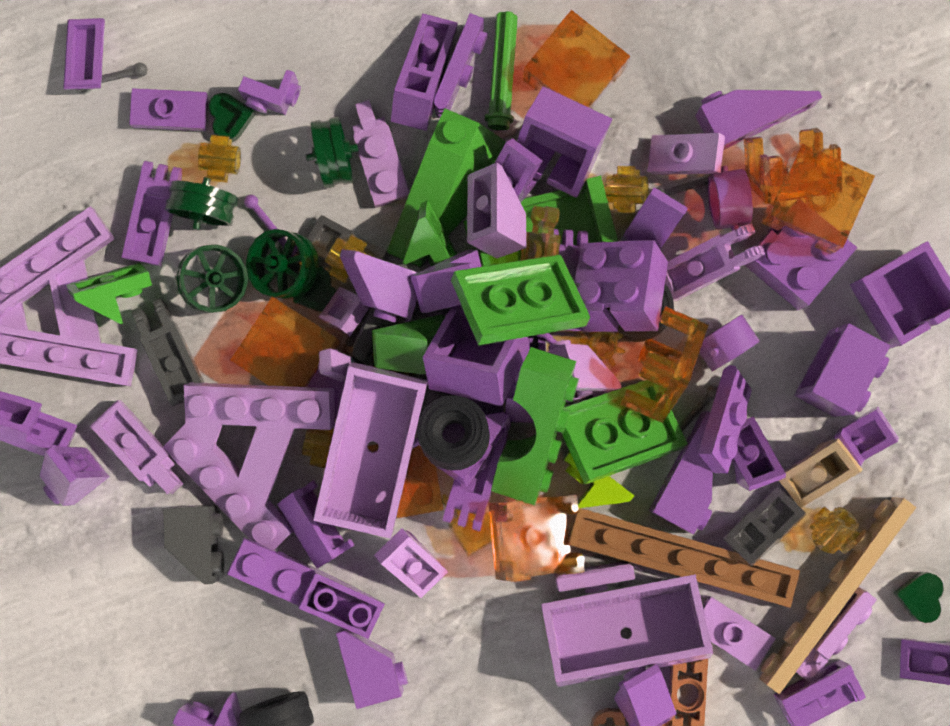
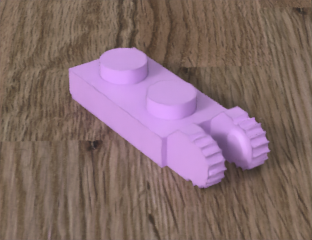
(709, 262)

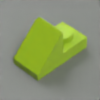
(600, 492)

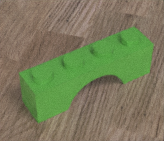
(542, 391)

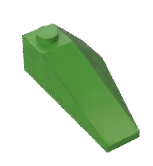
(453, 153)

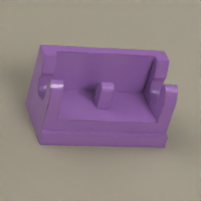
(318, 539)
(813, 700)

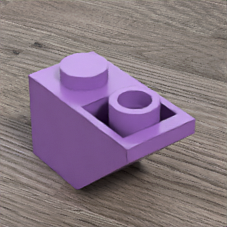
(645, 697)

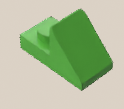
(428, 238)
(101, 290)
(404, 344)

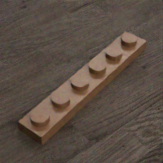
(683, 557)

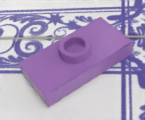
(168, 109)

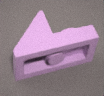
(411, 562)

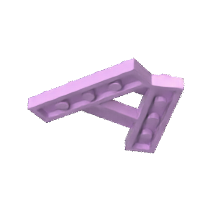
(78, 348)
(276, 413)

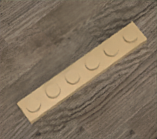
(826, 605)

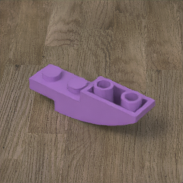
(29, 428)
(306, 587)

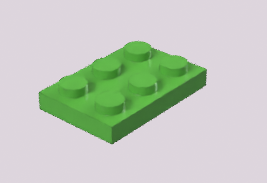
(519, 299)
(614, 438)

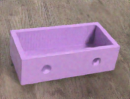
(364, 486)
(664, 624)

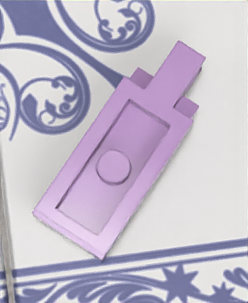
(379, 157)
(136, 447)
(835, 638)

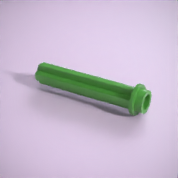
(501, 87)

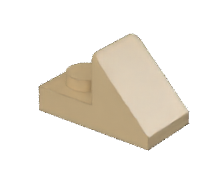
(820, 472)

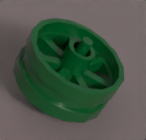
(331, 152)
(201, 203)
(281, 264)
(212, 278)

